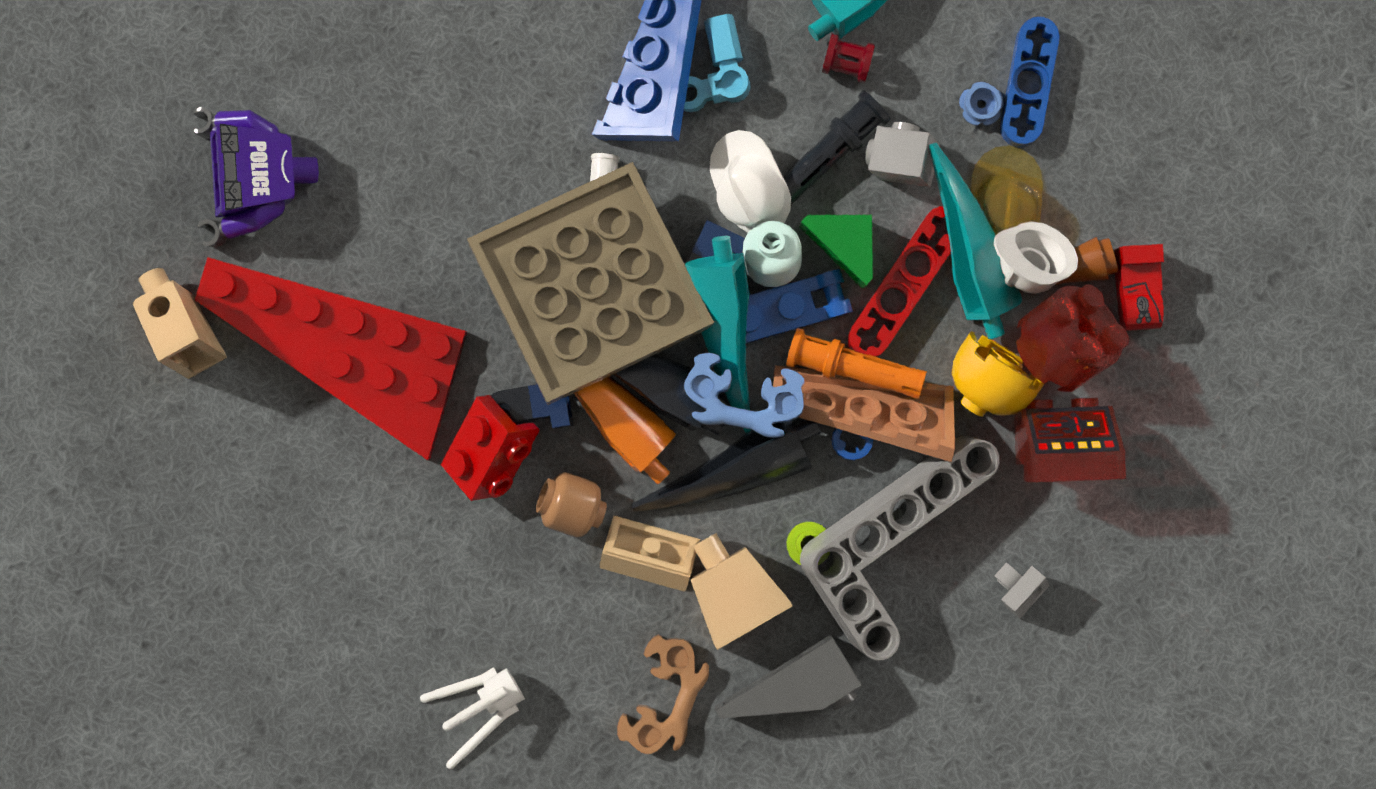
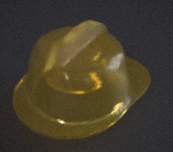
(1008, 187)

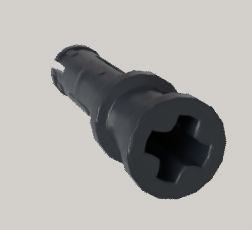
(844, 135)

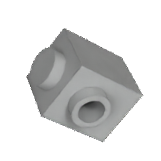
(901, 154)

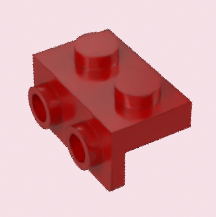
(488, 450)

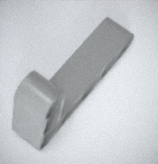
(884, 535)

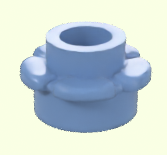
(981, 92)

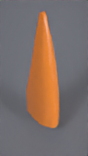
(628, 426)

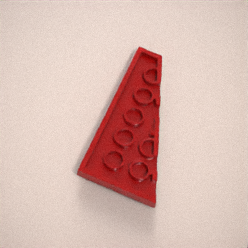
(366, 355)

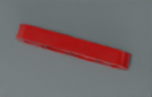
(907, 284)

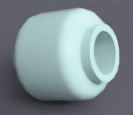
(772, 253)

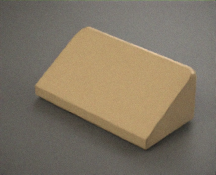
(649, 553)

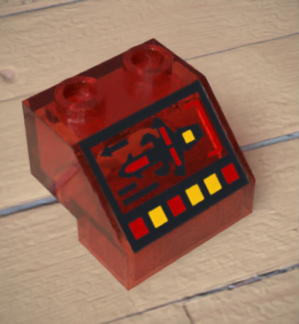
(1069, 442)

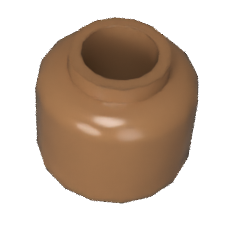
(571, 504)

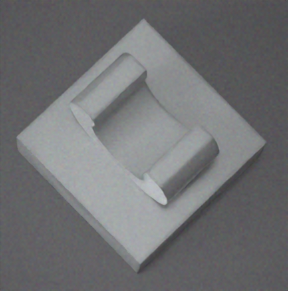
(1022, 590)

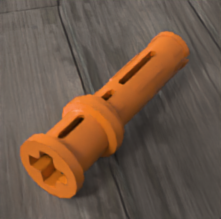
(834, 360)

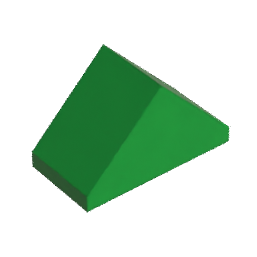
(846, 241)

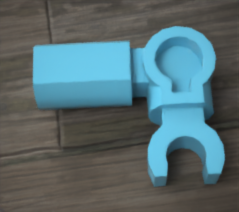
(731, 81)

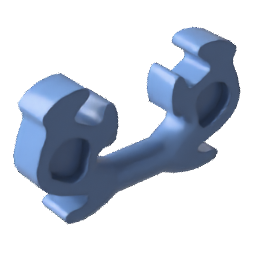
(704, 387)

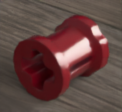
(857, 69)

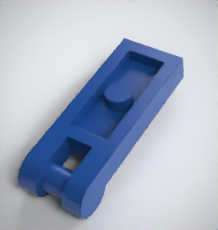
(793, 307)

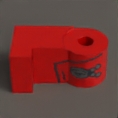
(1139, 286)

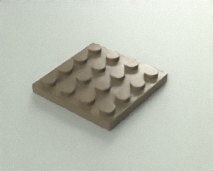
(590, 283)

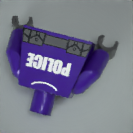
(250, 172)

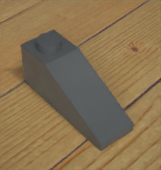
(803, 683)

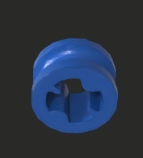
(839, 446)

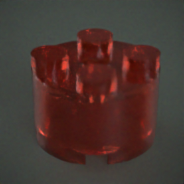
(1070, 337)

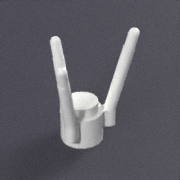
(498, 694)

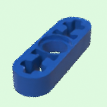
(1047, 52)

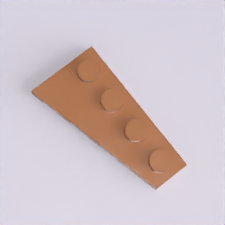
(880, 413)

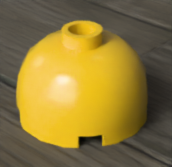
(992, 378)

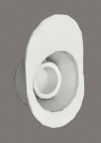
(748, 181)
(1035, 256)

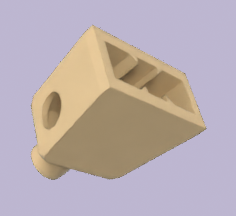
(176, 325)
(734, 592)

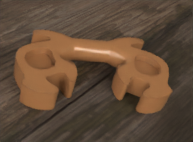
(649, 733)

